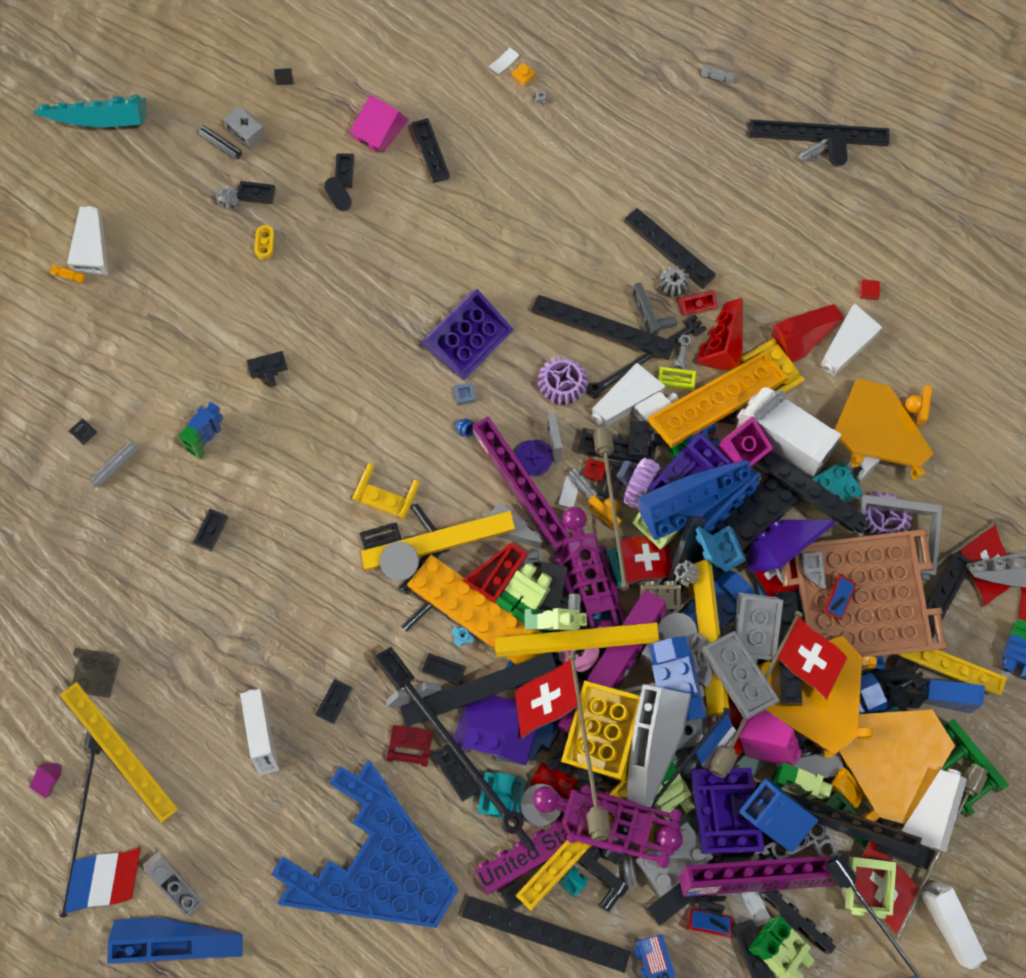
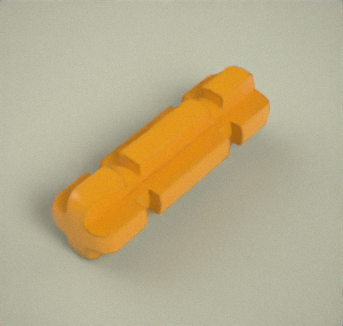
(67, 274)

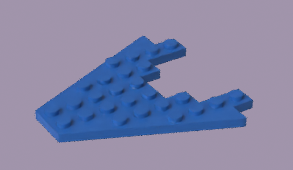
(391, 875)

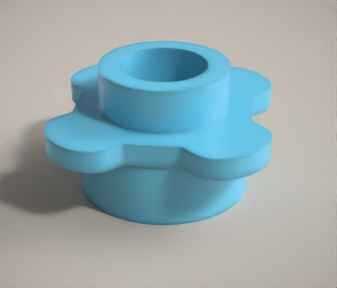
(468, 638)

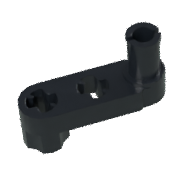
(616, 886)

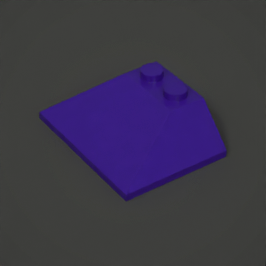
(692, 459)
(783, 542)
(494, 729)
(718, 815)

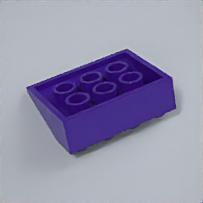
(467, 334)

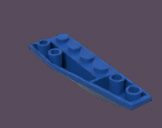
(669, 506)
(721, 511)
(168, 940)

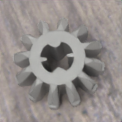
(680, 284)

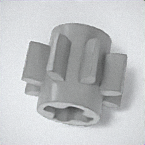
(227, 197)
(686, 573)

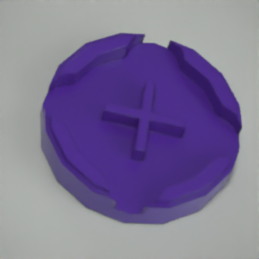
(535, 457)

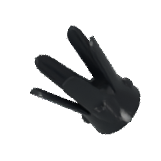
(707, 904)

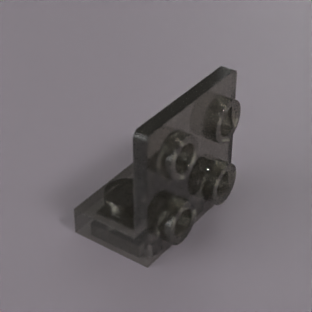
(95, 671)

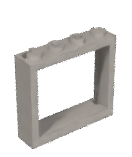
(932, 510)

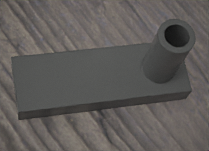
(646, 313)

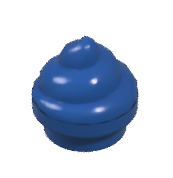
(464, 427)

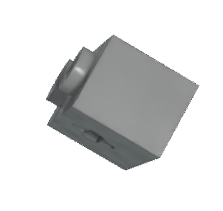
(244, 127)

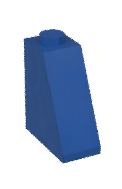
(954, 695)

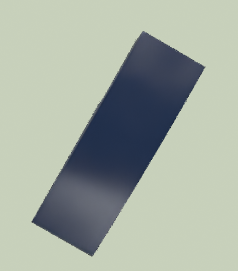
(544, 738)

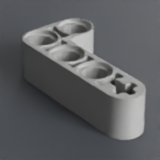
(815, 842)

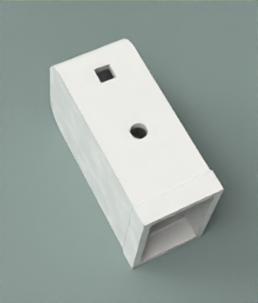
(793, 433)

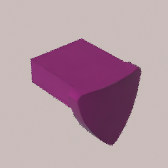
(46, 778)

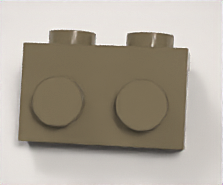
(669, 592)

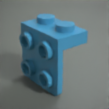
(721, 548)

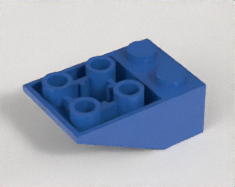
(778, 815)

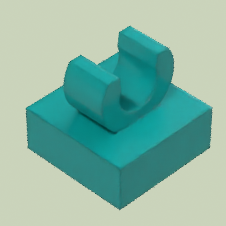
(574, 883)

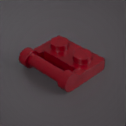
(410, 739)

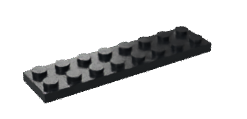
(763, 507)

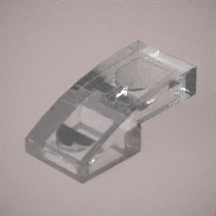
(739, 907)

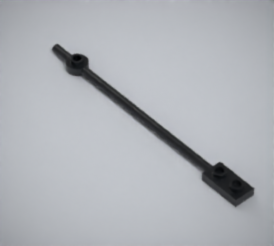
(402, 677)

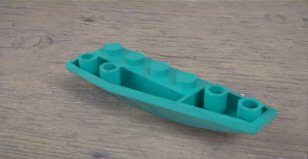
(98, 113)

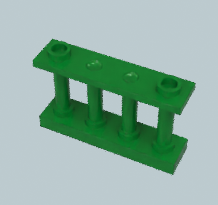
(968, 749)

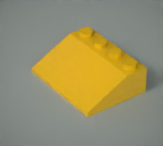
(609, 731)

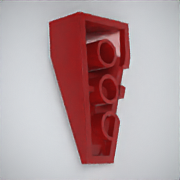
(805, 331)
(725, 342)

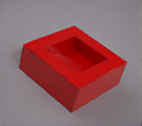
(869, 289)
(594, 470)

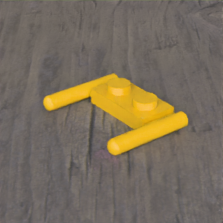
(782, 361)
(382, 499)

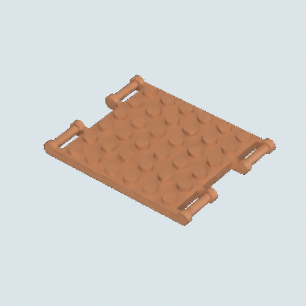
(888, 602)

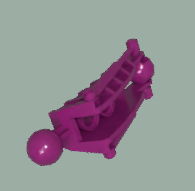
(574, 520)
(668, 837)

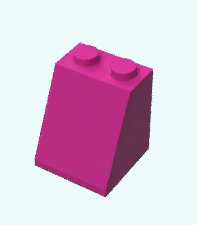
(378, 124)
(745, 443)
(770, 740)

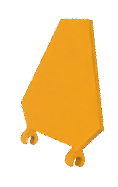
(880, 428)
(828, 722)
(897, 761)

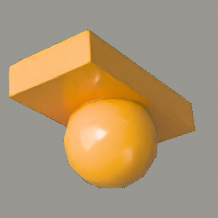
(920, 405)
(604, 511)
(848, 787)

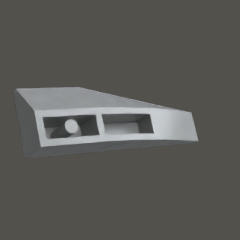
(1003, 570)
(655, 740)

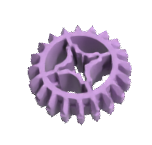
(552, 372)
(641, 479)
(900, 520)

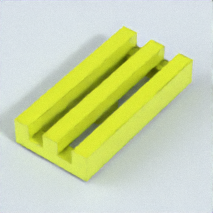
(677, 384)

